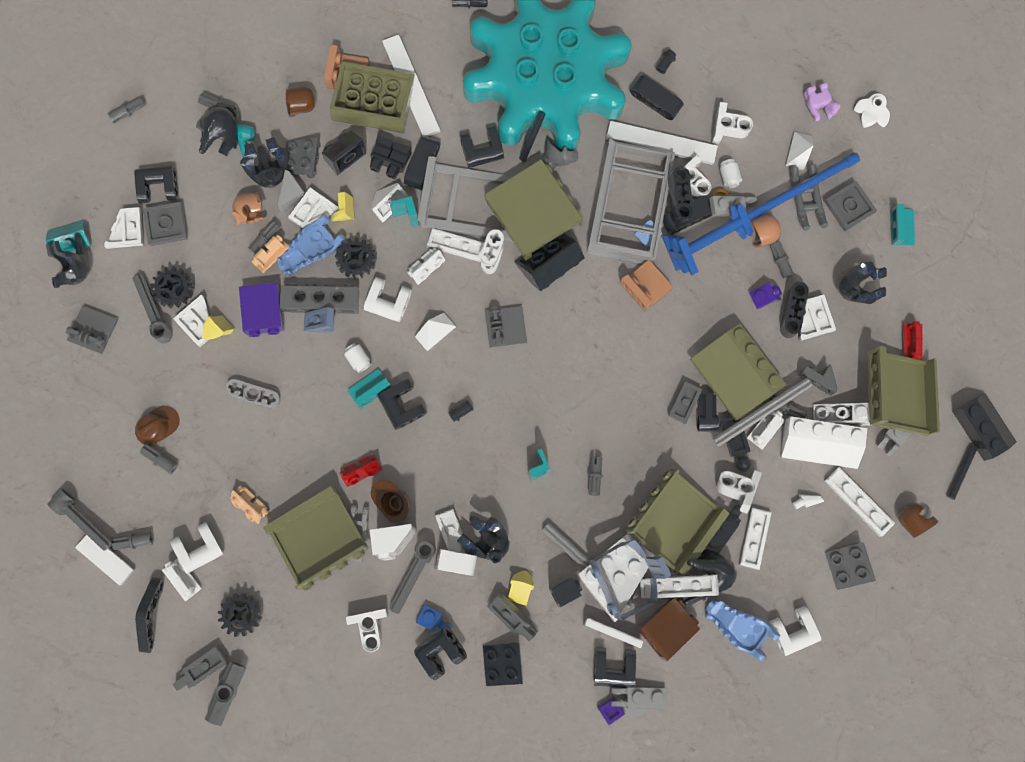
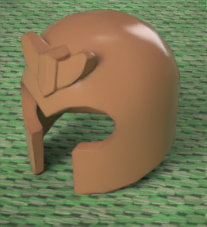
(247, 208)
(767, 229)

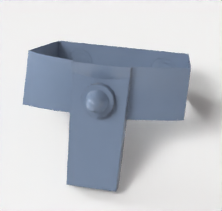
(656, 566)

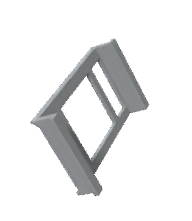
(447, 225)
(619, 252)

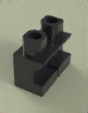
(390, 155)

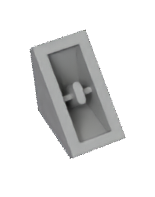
(290, 193)

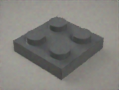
(850, 206)
(164, 224)

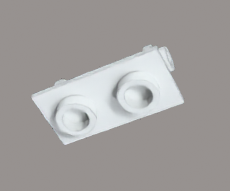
(432, 260)
(766, 429)
(183, 582)

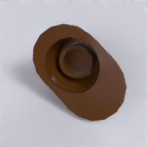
(157, 425)
(390, 500)

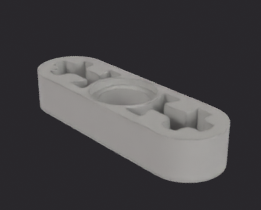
(240, 384)

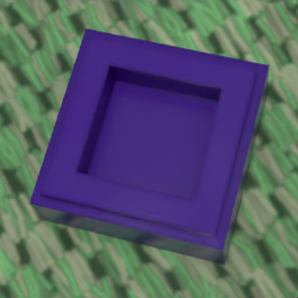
(609, 712)

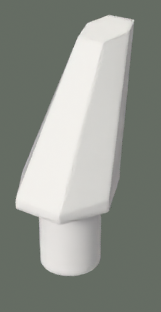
(807, 500)

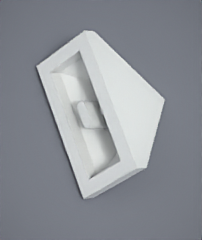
(799, 150)
(382, 200)
(434, 331)

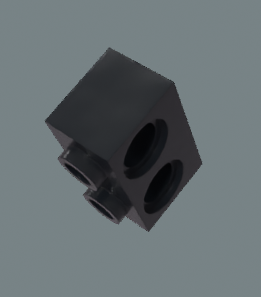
(566, 592)

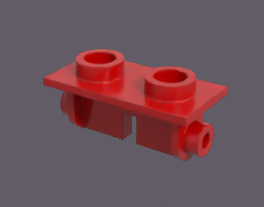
(913, 340)
(368, 467)

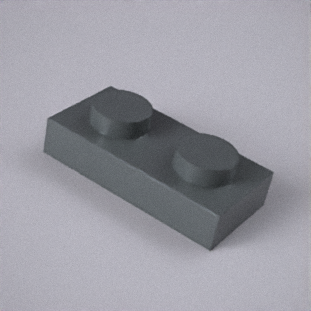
(685, 402)

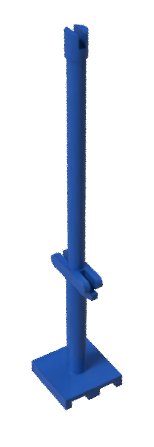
(681, 252)

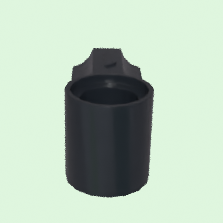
(707, 419)

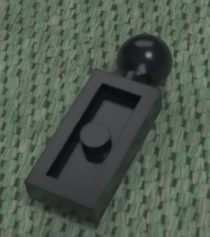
(737, 445)

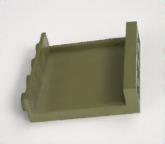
(533, 208)
(903, 393)
(676, 522)
(317, 538)

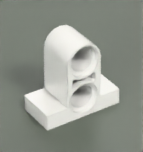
(733, 121)
(698, 179)
(734, 489)
(455, 562)
(365, 632)

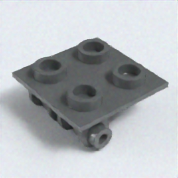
(303, 156)
(505, 326)
(91, 329)
(850, 566)

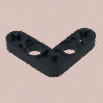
(144, 614)

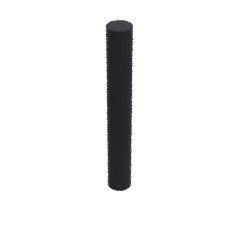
(532, 136)
(962, 472)

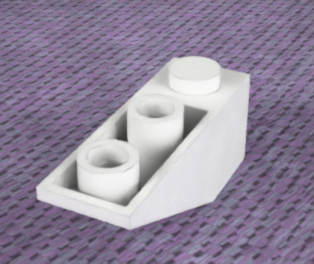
(846, 414)

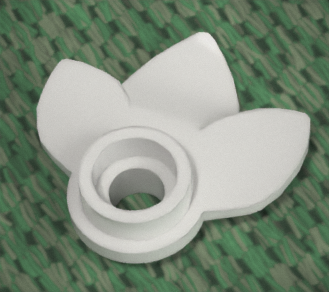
(872, 113)

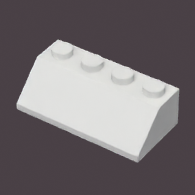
(823, 442)
(391, 540)

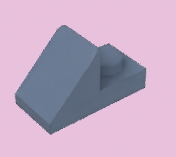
(319, 320)

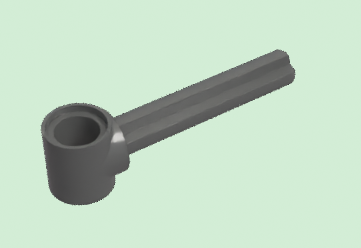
(153, 314)
(64, 504)
(411, 577)

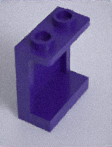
(261, 309)

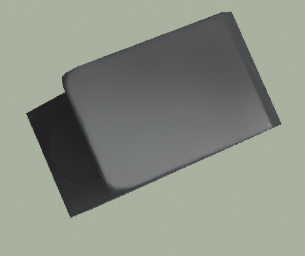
(824, 381)

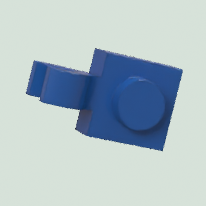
(431, 619)

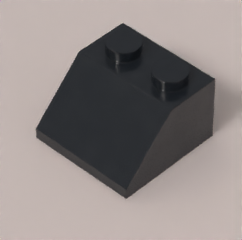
(344, 152)

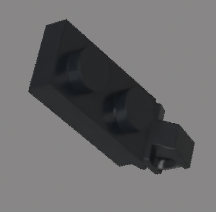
(725, 531)

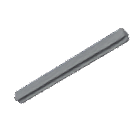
(762, 412)
(572, 551)

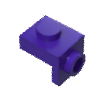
(766, 295)

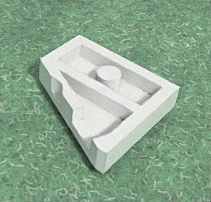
(311, 209)
(127, 229)
(816, 319)
(193, 320)

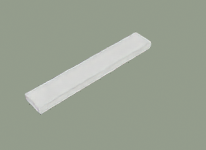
(419, 105)
(656, 140)

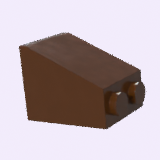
(669, 628)

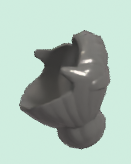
(556, 157)

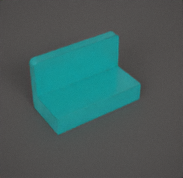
(405, 206)
(902, 226)
(66, 238)
(369, 388)
(541, 470)

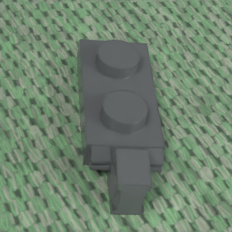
(512, 616)
(201, 668)

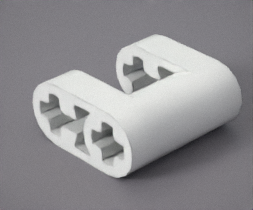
(493, 246)
(384, 307)
(199, 556)
(800, 639)

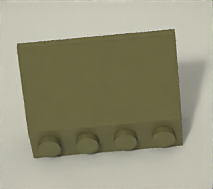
(372, 97)
(737, 372)

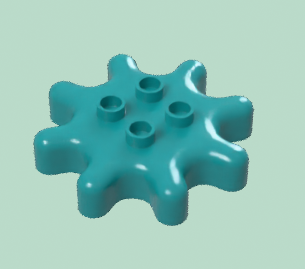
(547, 65)

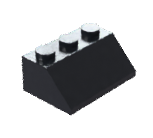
(551, 261)
(985, 427)

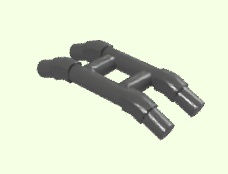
(817, 205)

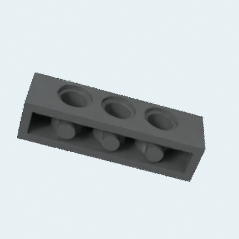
(290, 292)

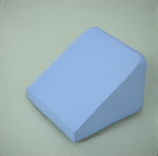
(645, 239)

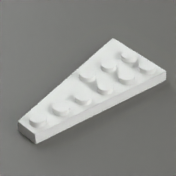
(622, 574)

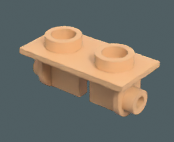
(264, 260)
(253, 511)

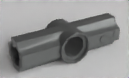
(220, 705)

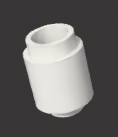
(730, 173)
(357, 358)

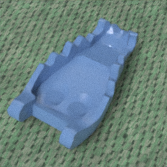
(310, 246)
(742, 629)

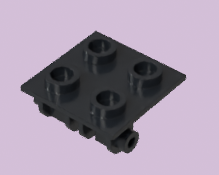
(502, 664)

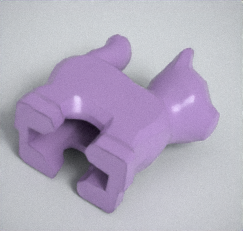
(820, 100)

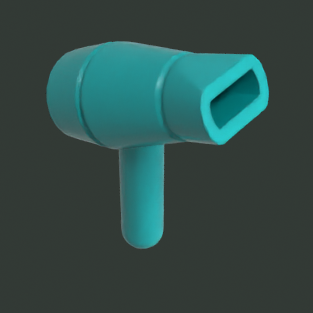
(244, 134)

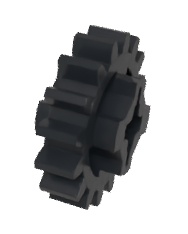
(351, 263)
(179, 285)
(234, 607)

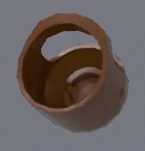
(299, 100)
(913, 521)

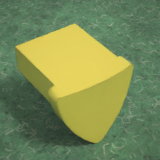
(346, 208)
(216, 327)
(521, 586)

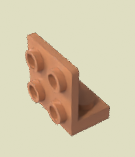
(334, 63)
(646, 285)

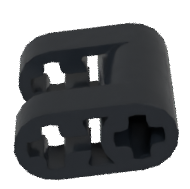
(484, 154)
(155, 175)
(394, 409)
(440, 641)
(614, 677)

